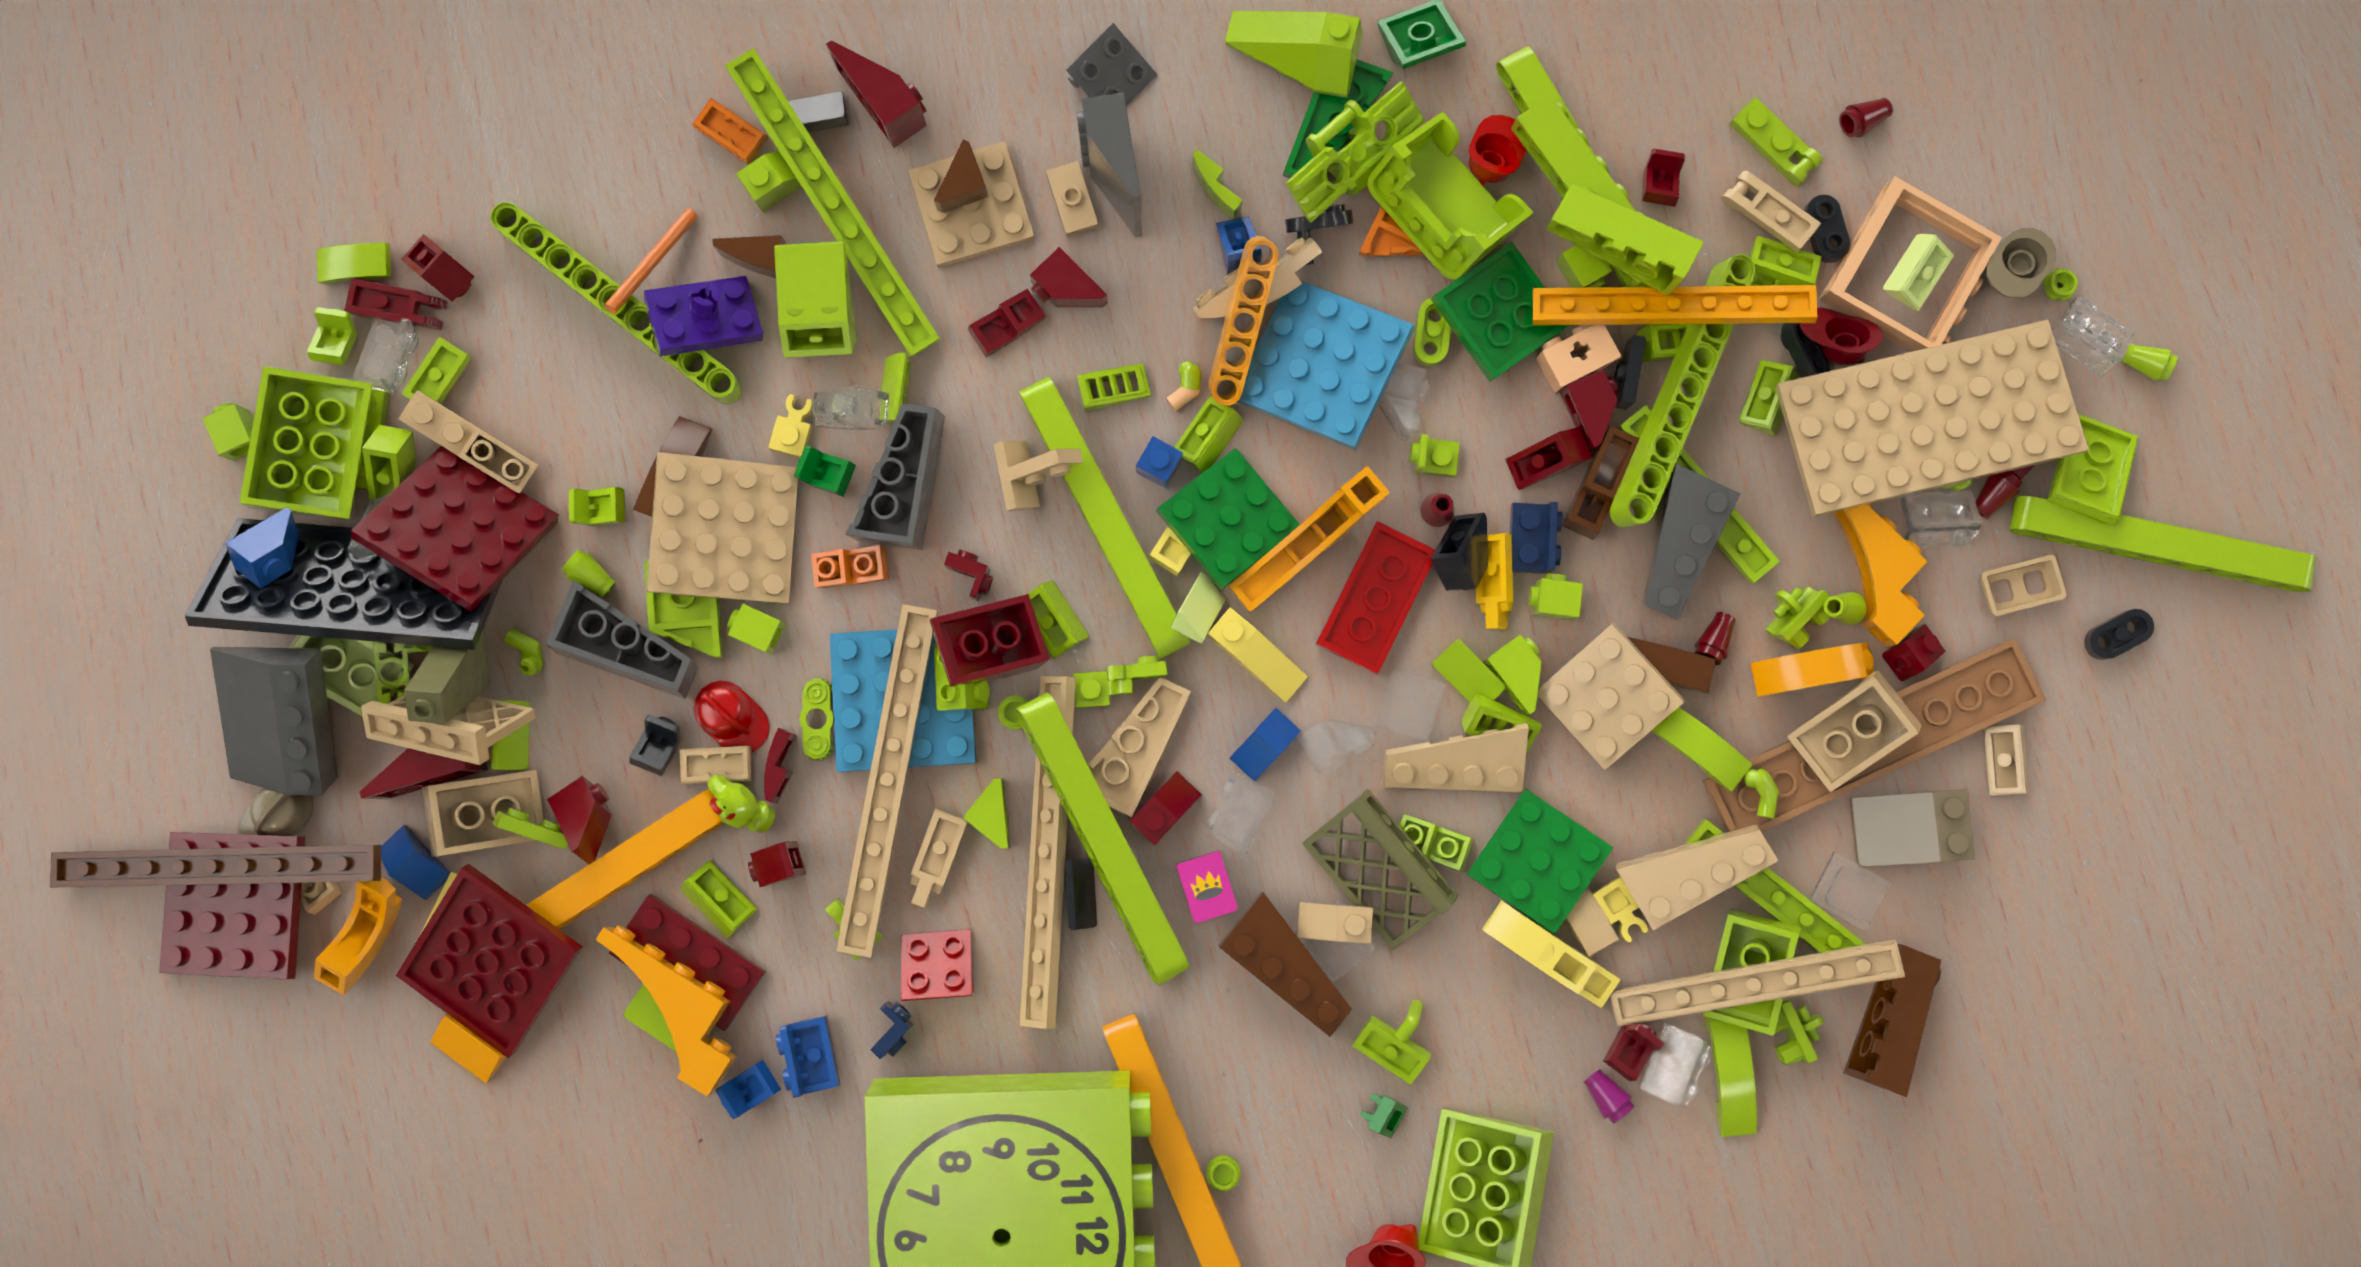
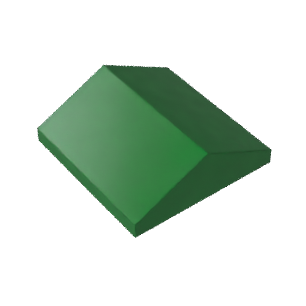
(1420, 34)

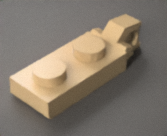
(936, 855)

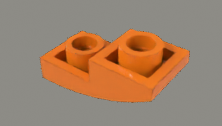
(850, 566)

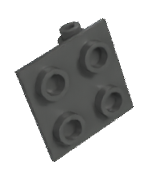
(1111, 67)

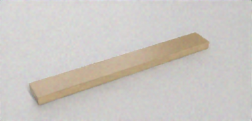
(1758, 983)

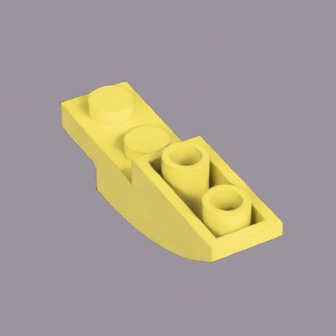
(1551, 954)

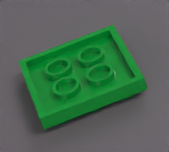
(1494, 311)
(1227, 518)
(1539, 861)

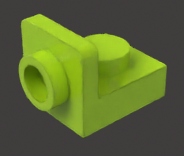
(1434, 456)

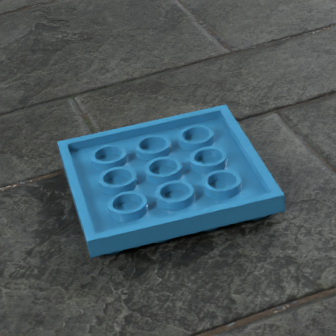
(1325, 363)
(859, 686)

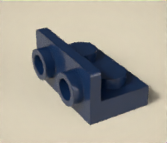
(1534, 537)

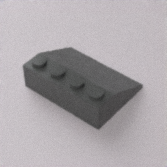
(1110, 154)
(275, 718)

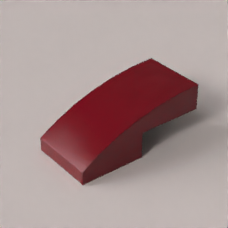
(1006, 323)
(775, 775)

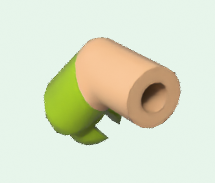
(1189, 385)

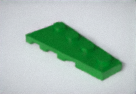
(1365, 88)

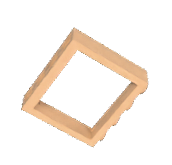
(1941, 217)

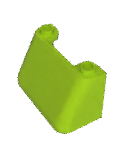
(1441, 200)

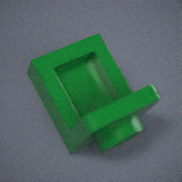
(824, 471)

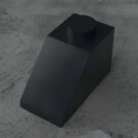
(1462, 552)

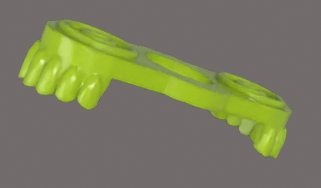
(817, 742)

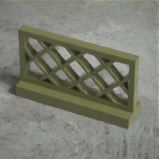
(1401, 850)

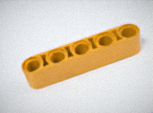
(1239, 304)

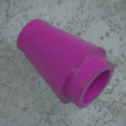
(1608, 1096)

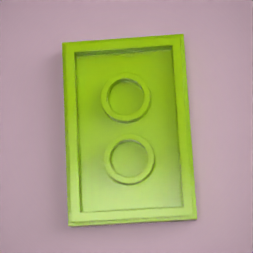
(2098, 478)

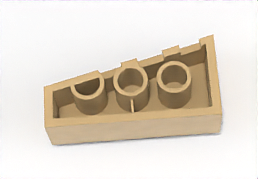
(1688, 875)

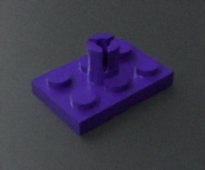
(703, 315)

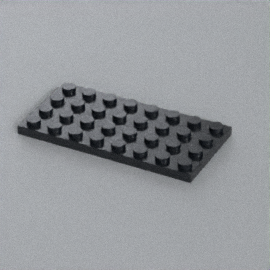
(335, 597)

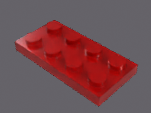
(1376, 598)

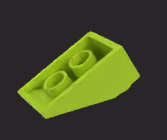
(1747, 942)

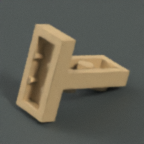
(1021, 473)

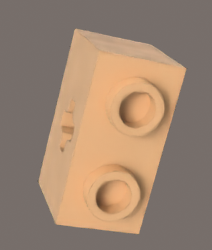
(1597, 350)

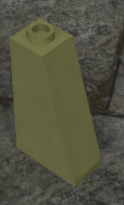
(447, 683)

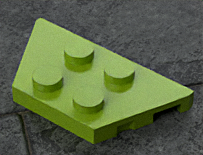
(686, 620)

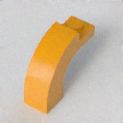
(1812, 668)
(360, 937)

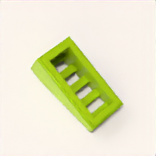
(1656, 342)
(1104, 401)
(1492, 709)

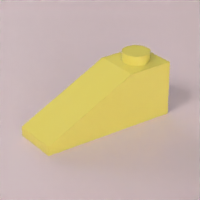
(1256, 654)

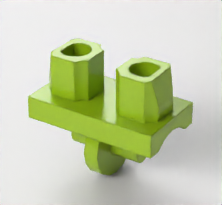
(1794, 612)
(1797, 1046)

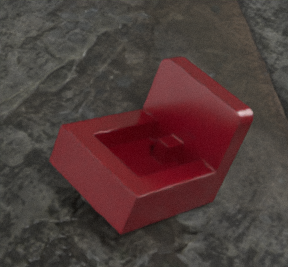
(1662, 177)
(967, 564)
(1914, 653)
(1632, 1050)

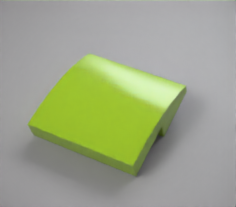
(1781, 265)

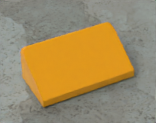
(467, 1048)

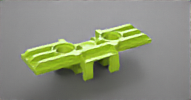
(1358, 158)

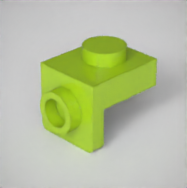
(333, 336)
(597, 506)

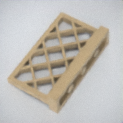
(460, 738)

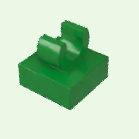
(1387, 1115)

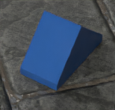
(1233, 237)
(1265, 744)
(411, 863)

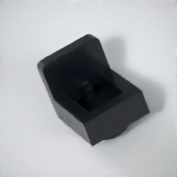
(656, 745)

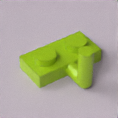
(1393, 1047)

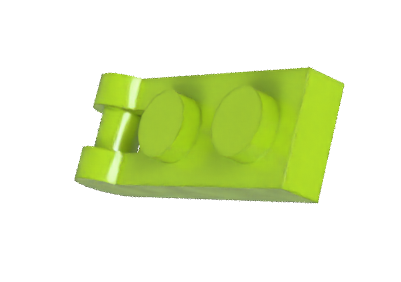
(1775, 141)

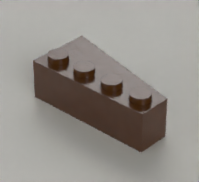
(1277, 957)
(1894, 1024)

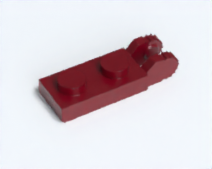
(391, 303)

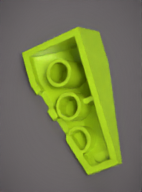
(1302, 45)

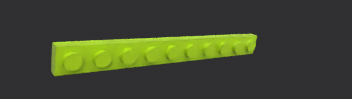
(832, 202)

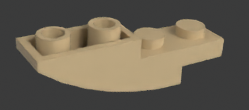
(1300, 252)
(468, 441)

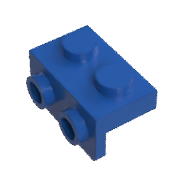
(808, 1056)

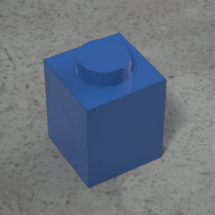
(1159, 462)

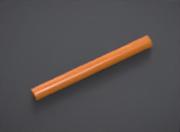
(650, 261)

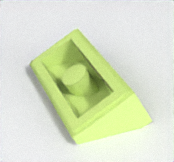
(1918, 270)
(1199, 609)

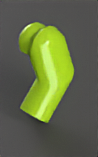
(530, 650)
(1767, 790)

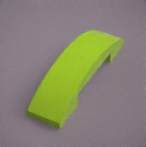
(1703, 748)
(1733, 1078)

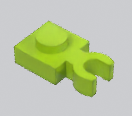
(1146, 668)

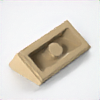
(2006, 760)

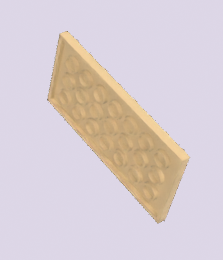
(1931, 418)

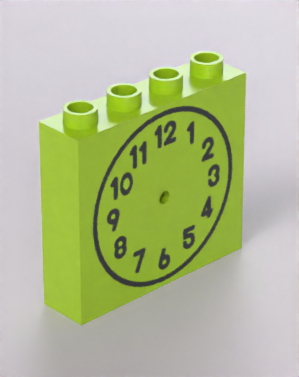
(1007, 1171)

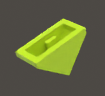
(990, 814)

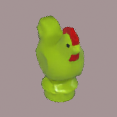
(739, 806)

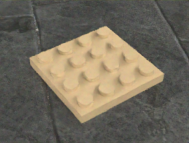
(722, 529)

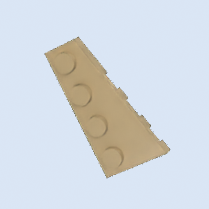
(1136, 747)
(1470, 763)

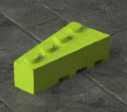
(1625, 238)

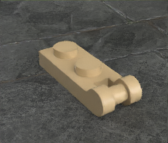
(1771, 211)

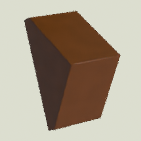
(962, 182)

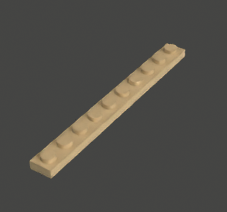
(886, 782)
(1045, 882)

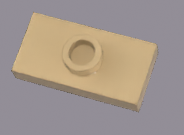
(1072, 198)
(701, 764)

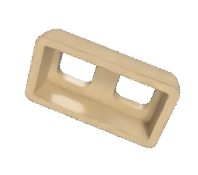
(2021, 599)

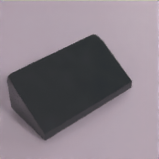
(1081, 893)

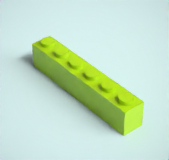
(1566, 158)

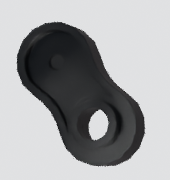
(1333, 216)

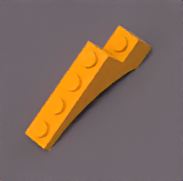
(1310, 539)
(1885, 567)
(686, 1005)

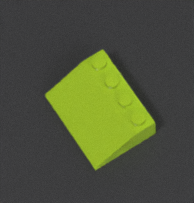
(306, 444)
(1485, 1190)

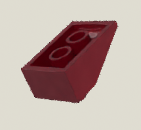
(883, 94)
(990, 641)
(416, 770)

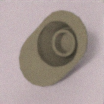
(2021, 263)
(276, 814)

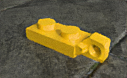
(1496, 585)

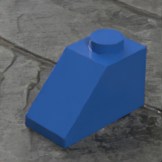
(265, 549)

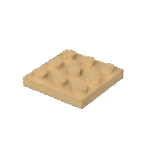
(979, 226)
(1609, 696)

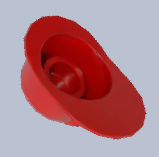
(1495, 150)
(730, 716)
(1389, 1247)

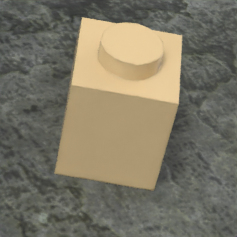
(1335, 922)

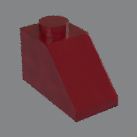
(438, 268)
(1065, 283)
(1591, 405)
(1548, 457)
(1165, 808)
(582, 816)
(776, 864)

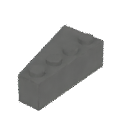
(902, 482)
(1687, 534)
(611, 641)

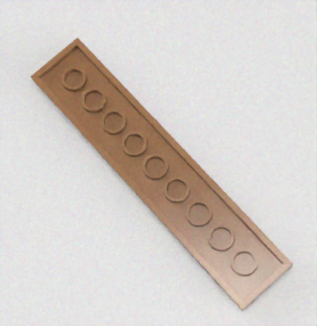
(1946, 705)

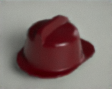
(1843, 336)

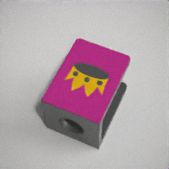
(1206, 886)

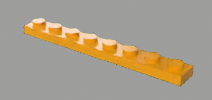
(1681, 306)

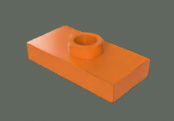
(729, 131)

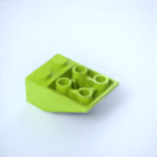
(814, 299)

